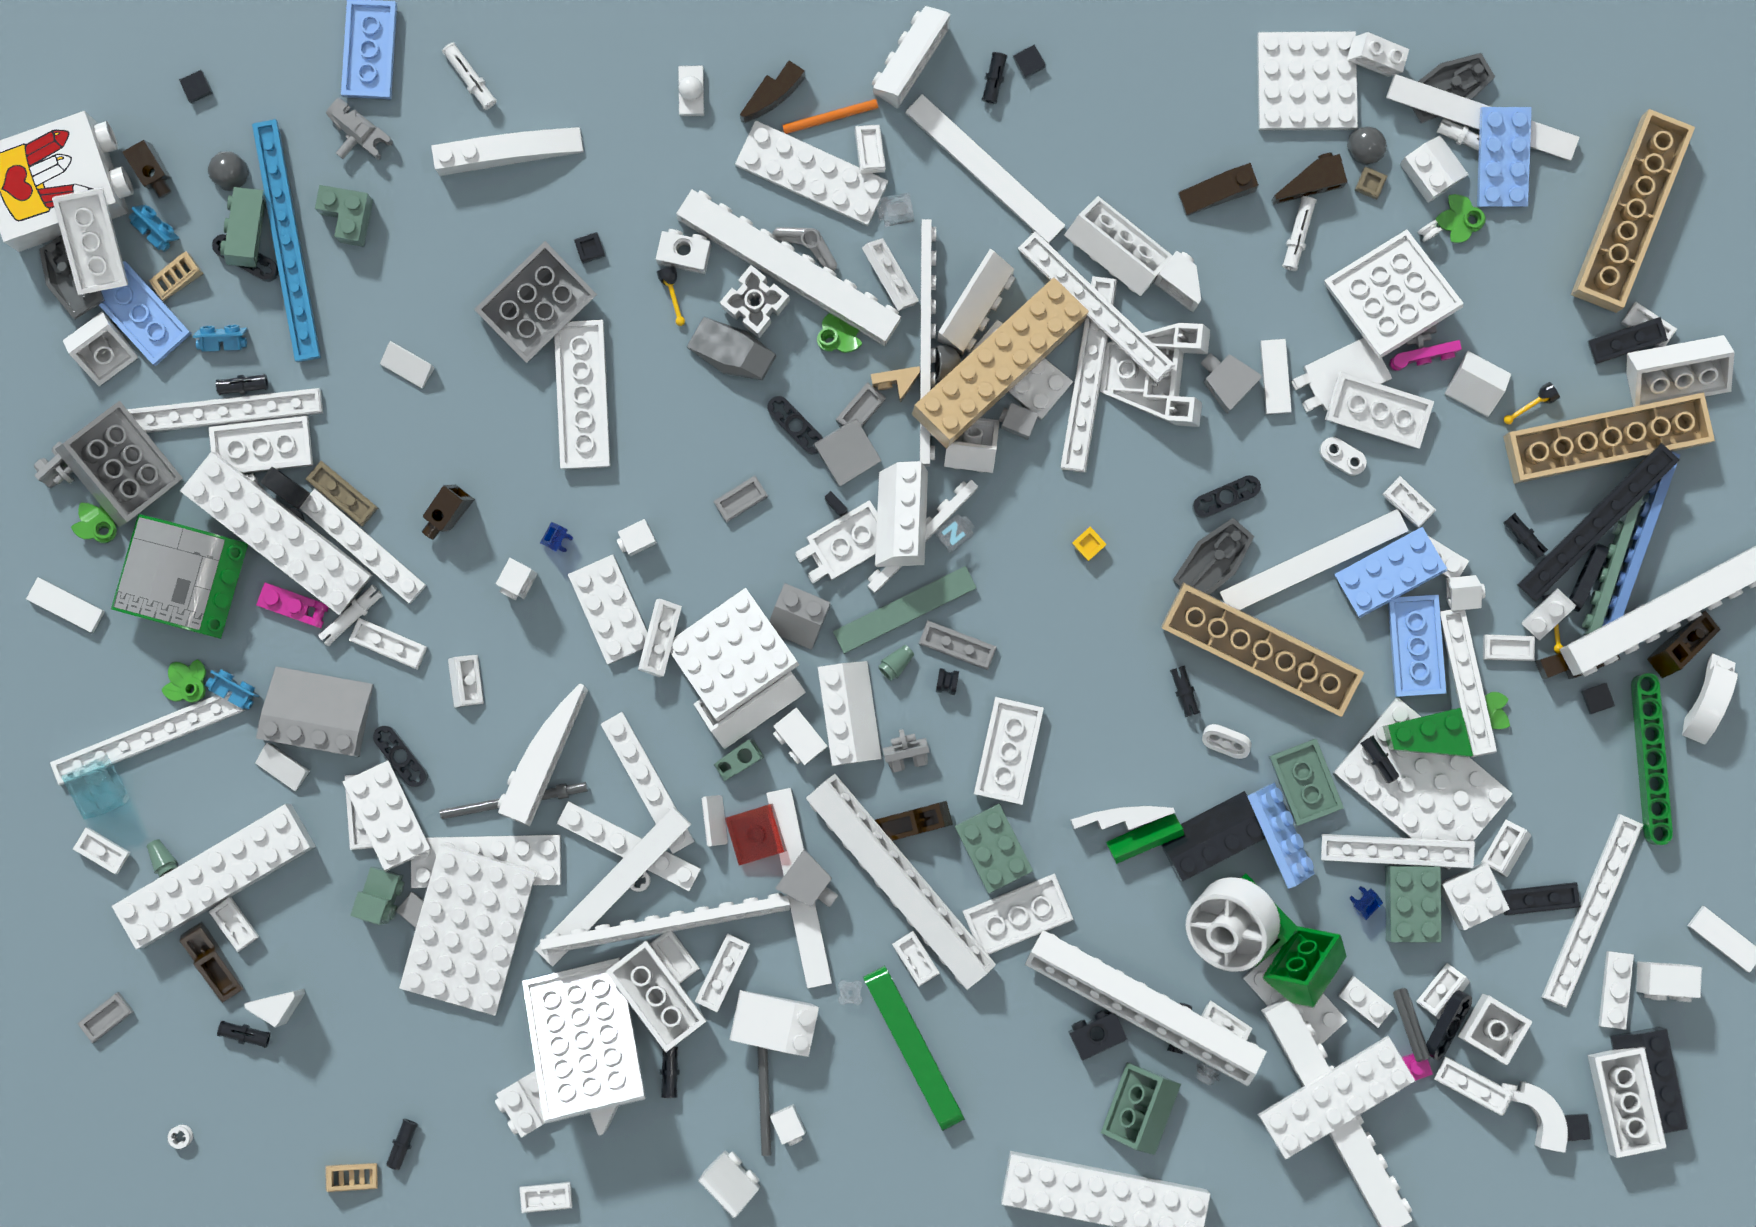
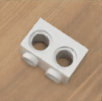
(1378, 54)
(516, 579)

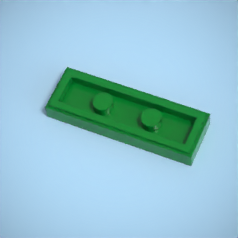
(1145, 838)

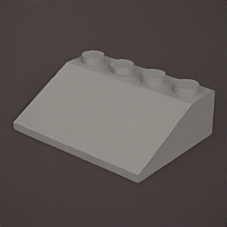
(535, 301)
(119, 464)
(315, 711)

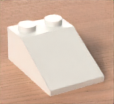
(774, 1023)
(730, 1182)

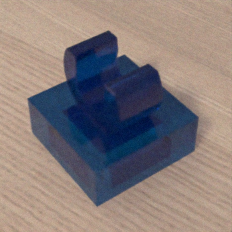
(554, 536)
(1368, 903)

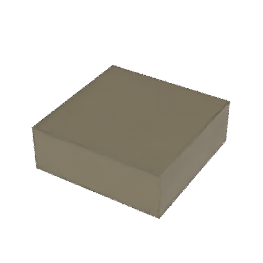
(1370, 183)

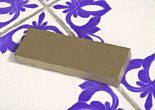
(341, 493)

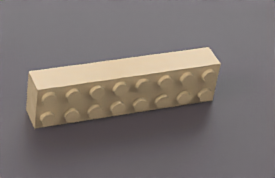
(1632, 211)
(999, 362)
(1608, 438)
(1262, 649)

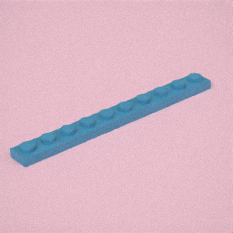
(286, 240)

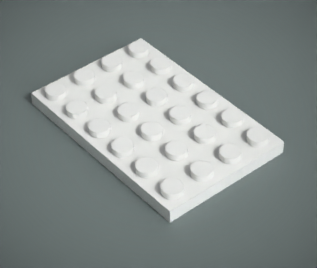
(1433, 794)
(467, 929)
(582, 1042)

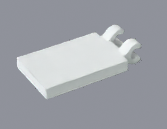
(1354, 359)
(842, 543)

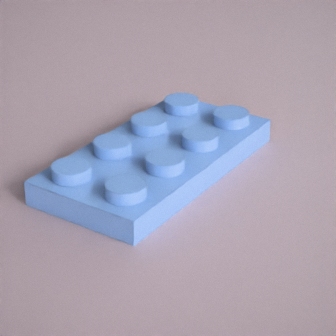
(369, 49)
(1504, 156)
(144, 317)
(1390, 572)
(1417, 646)
(1281, 835)

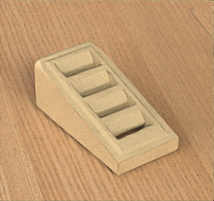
(176, 264)
(329, 1177)

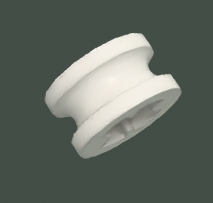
(1429, 231)
(643, 886)
(188, 1134)

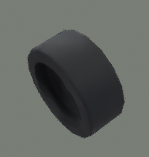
(285, 487)

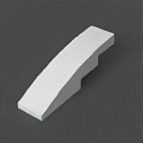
(1130, 816)

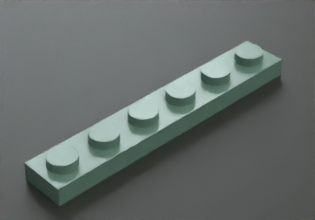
(1608, 575)

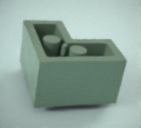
(350, 208)
(378, 896)

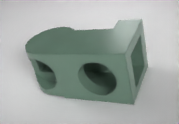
(739, 759)

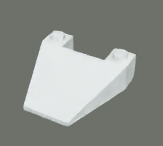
(1133, 386)

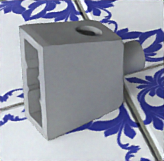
(1229, 380)
(807, 881)

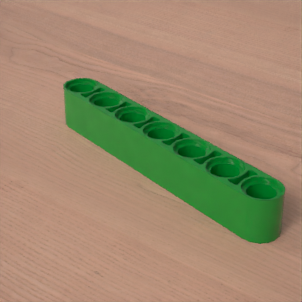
(1659, 769)
(913, 1048)

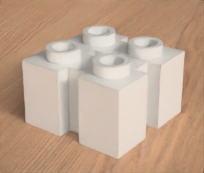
(754, 286)

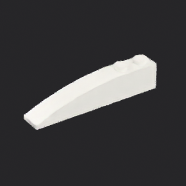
(505, 149)
(539, 761)

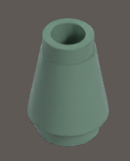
(895, 663)
(161, 858)

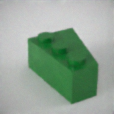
(1431, 734)

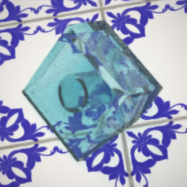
(95, 788)

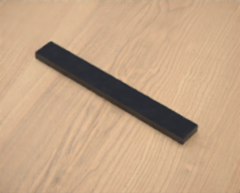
(1598, 522)

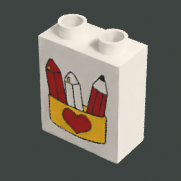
(53, 162)

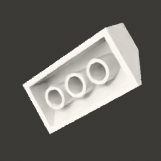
(911, 56)
(1118, 245)
(976, 302)
(1680, 370)
(901, 515)
(753, 711)
(849, 713)
(656, 996)
(1626, 1101)

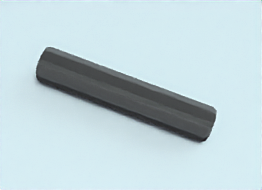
(1411, 1024)

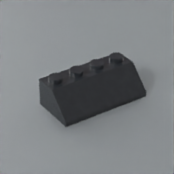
(1214, 837)
(1662, 1073)

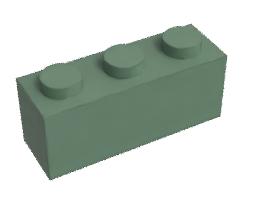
(243, 227)

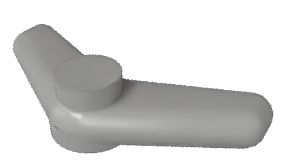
(809, 238)

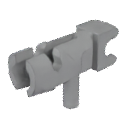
(357, 128)

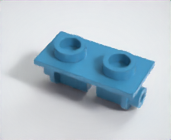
(145, 219)
(230, 336)
(223, 683)

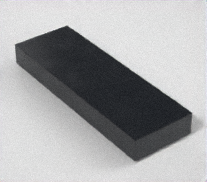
(1627, 340)
(1542, 898)

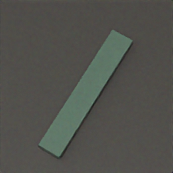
(904, 609)

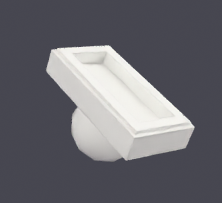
(691, 91)

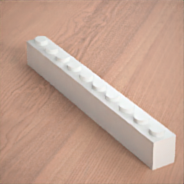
(788, 267)
(1661, 614)
(900, 881)
(1146, 1008)
(1350, 1139)

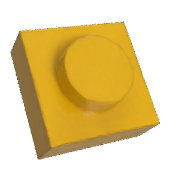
(1089, 544)

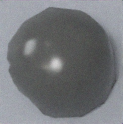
(1367, 145)
(228, 170)
(945, 361)

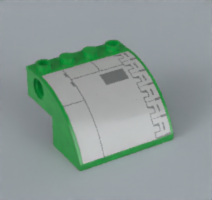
(179, 576)

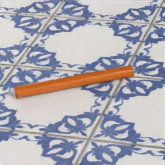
(830, 116)

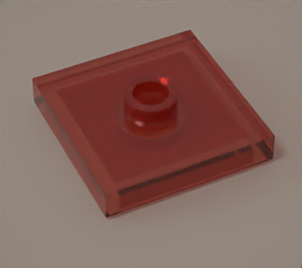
(755, 834)

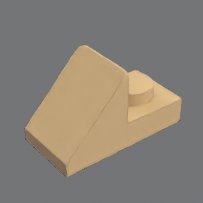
(903, 378)

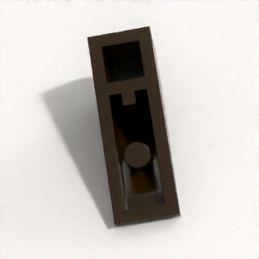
(1319, 177)
(1219, 189)
(1683, 645)

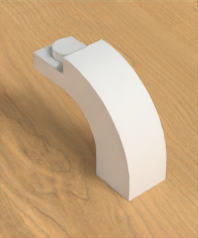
(1712, 700)
(1551, 1122)

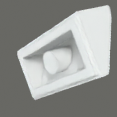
(406, 364)
(465, 681)
(282, 766)
(714, 820)
(1506, 848)
(1441, 989)

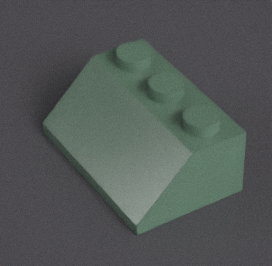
(1140, 1108)

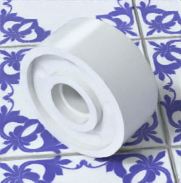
(1233, 924)

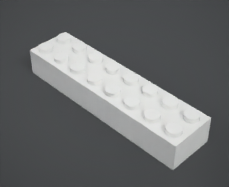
(276, 533)
(213, 876)
(1100, 1194)

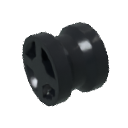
(947, 681)

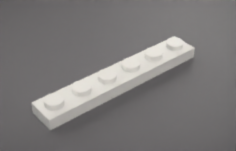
(946, 510)
(362, 546)
(1467, 681)
(642, 773)
(622, 842)
(1397, 850)

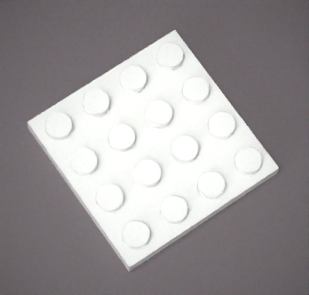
(1306, 81)
(1393, 293)
(732, 654)

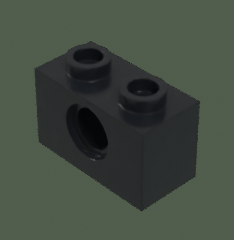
(1112, 1034)

